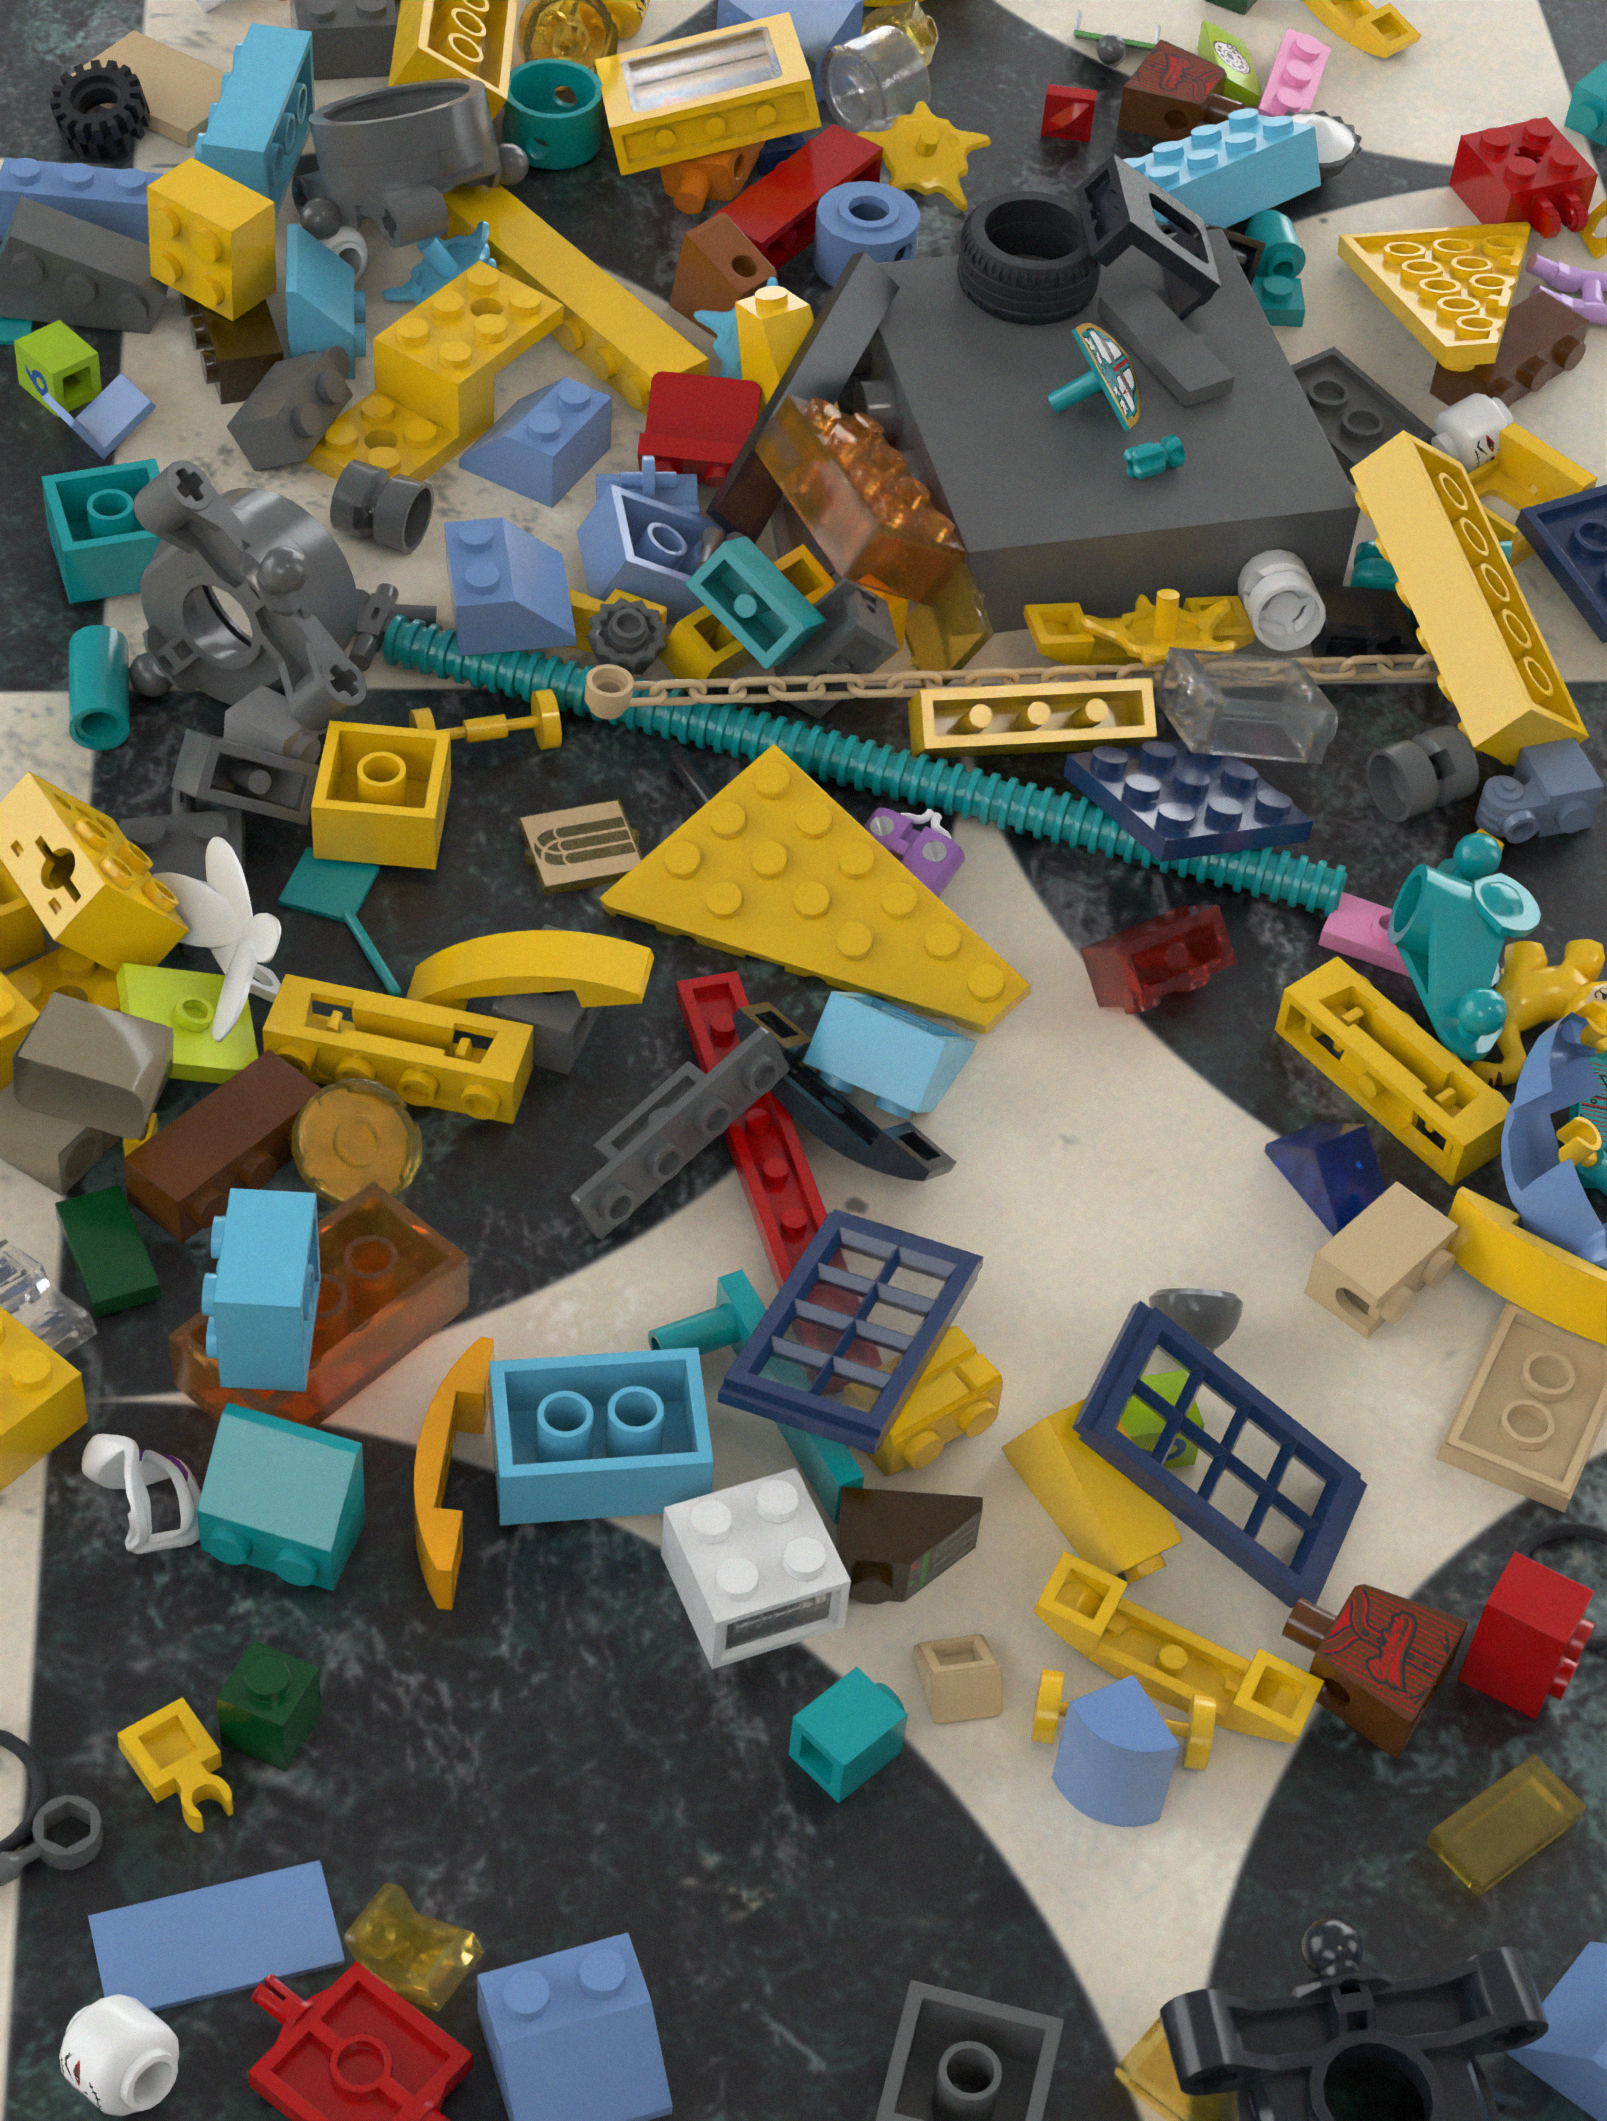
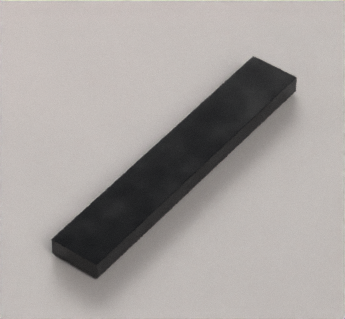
(816, 371)

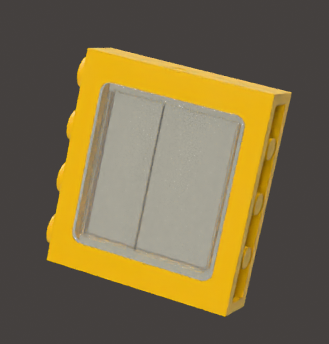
(707, 93)

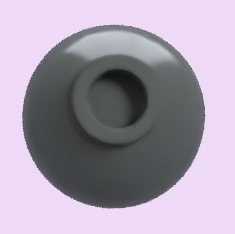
(1202, 1313)

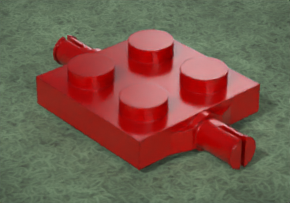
(355, 2054)

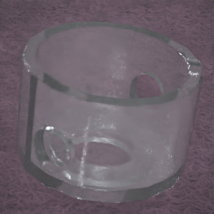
(874, 79)

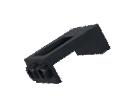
(1119, 213)

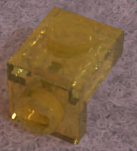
(911, 21)
(411, 1951)

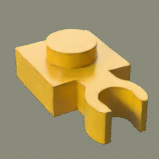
(176, 1755)

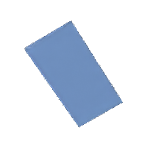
(218, 1938)

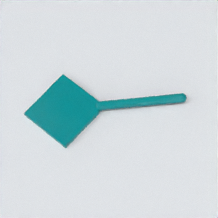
(337, 892)

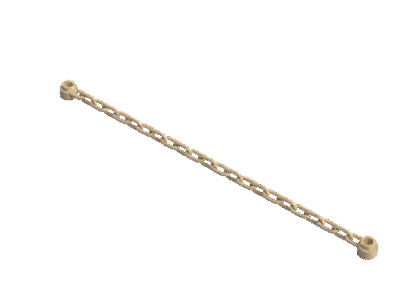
(611, 686)

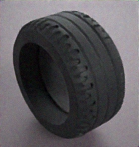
(1022, 288)

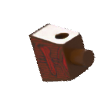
(1174, 94)
(1378, 1660)

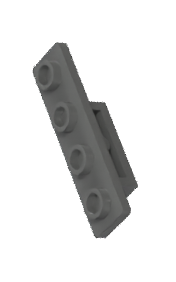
(673, 1128)

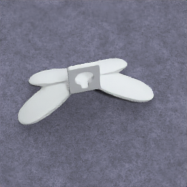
(223, 921)

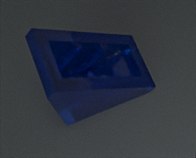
(1330, 1169)

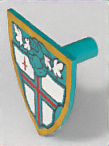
(1109, 372)

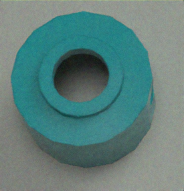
(536, 112)

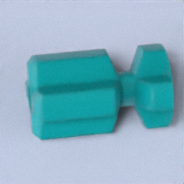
(1152, 458)

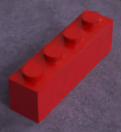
(782, 206)

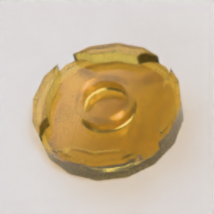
(355, 1137)

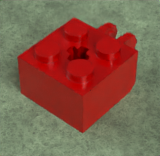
(1524, 176)

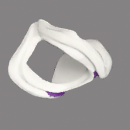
(120, 1464)

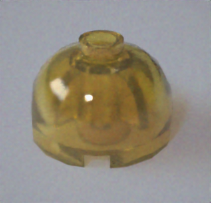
(567, 31)

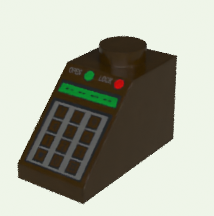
(902, 1539)

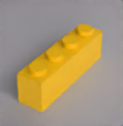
(1031, 718)

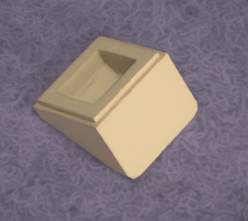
(959, 1678)

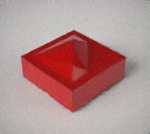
(1068, 113)

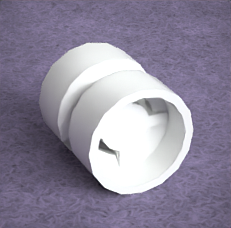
(1281, 600)

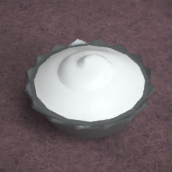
(1335, 140)

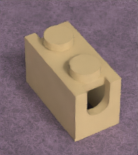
(1382, 1260)

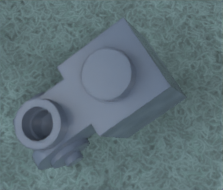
(1548, 795)

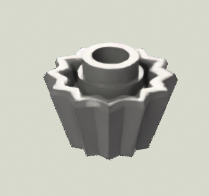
(627, 635)

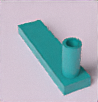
(731, 1323)

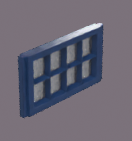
(851, 1331)

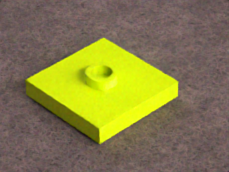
(188, 1005)

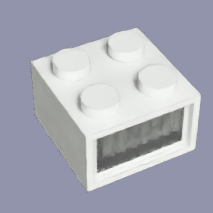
(754, 1567)

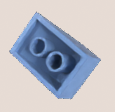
(642, 550)

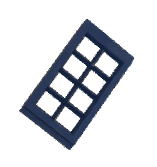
(1121, 1380)

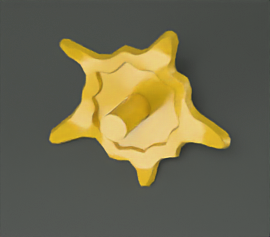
(927, 153)
(1156, 628)

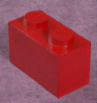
(1529, 1636)

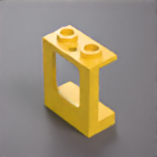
(1524, 476)

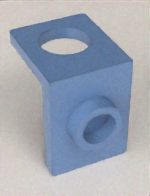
(108, 416)

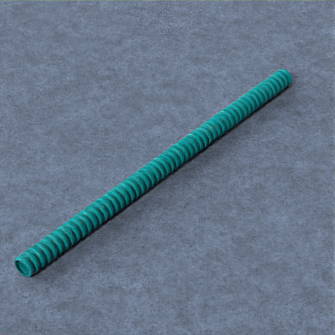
(863, 766)

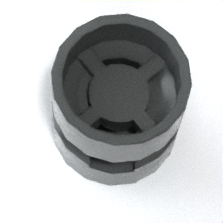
(388, 507)
(1422, 773)

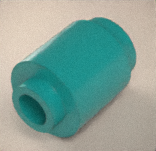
(1283, 250)

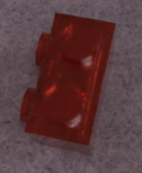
(1158, 957)

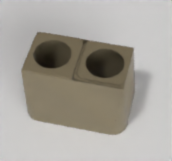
(93, 1066)
(47, 1146)

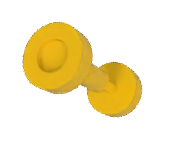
(544, 719)
(1196, 1732)

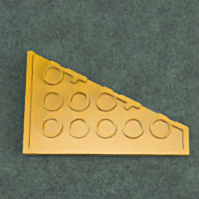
(1445, 284)
(804, 886)

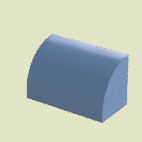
(1116, 1756)

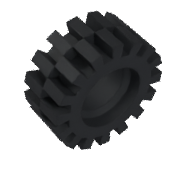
(94, 88)

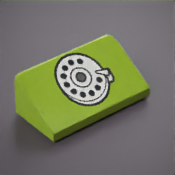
(1231, 54)

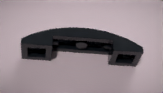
(834, 1120)

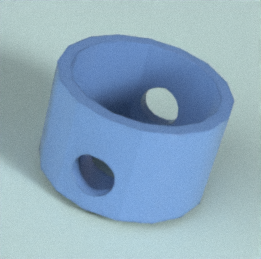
(862, 219)

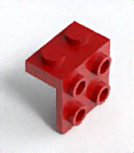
(698, 424)

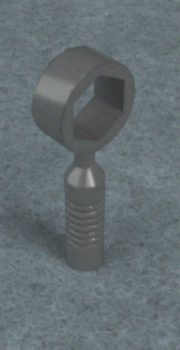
(53, 1854)

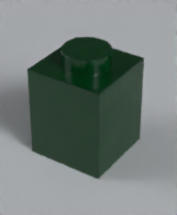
(269, 1705)

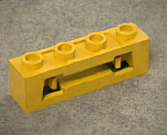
(402, 1047)
(1394, 1069)

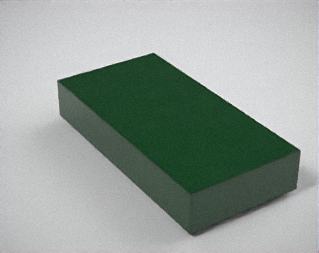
(107, 1251)

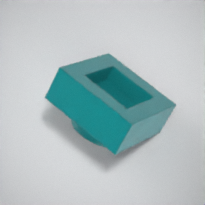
(1280, 299)

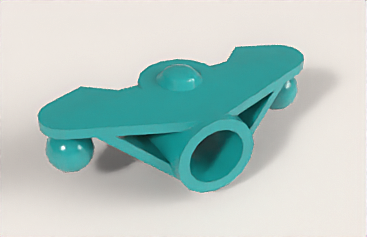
(1451, 938)

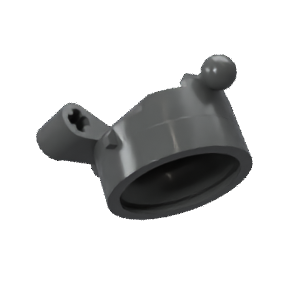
(396, 154)
(279, 571)

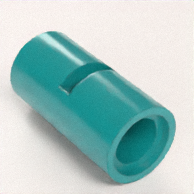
(99, 687)

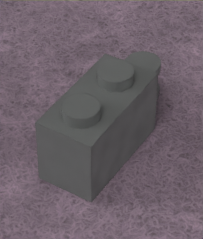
(292, 408)

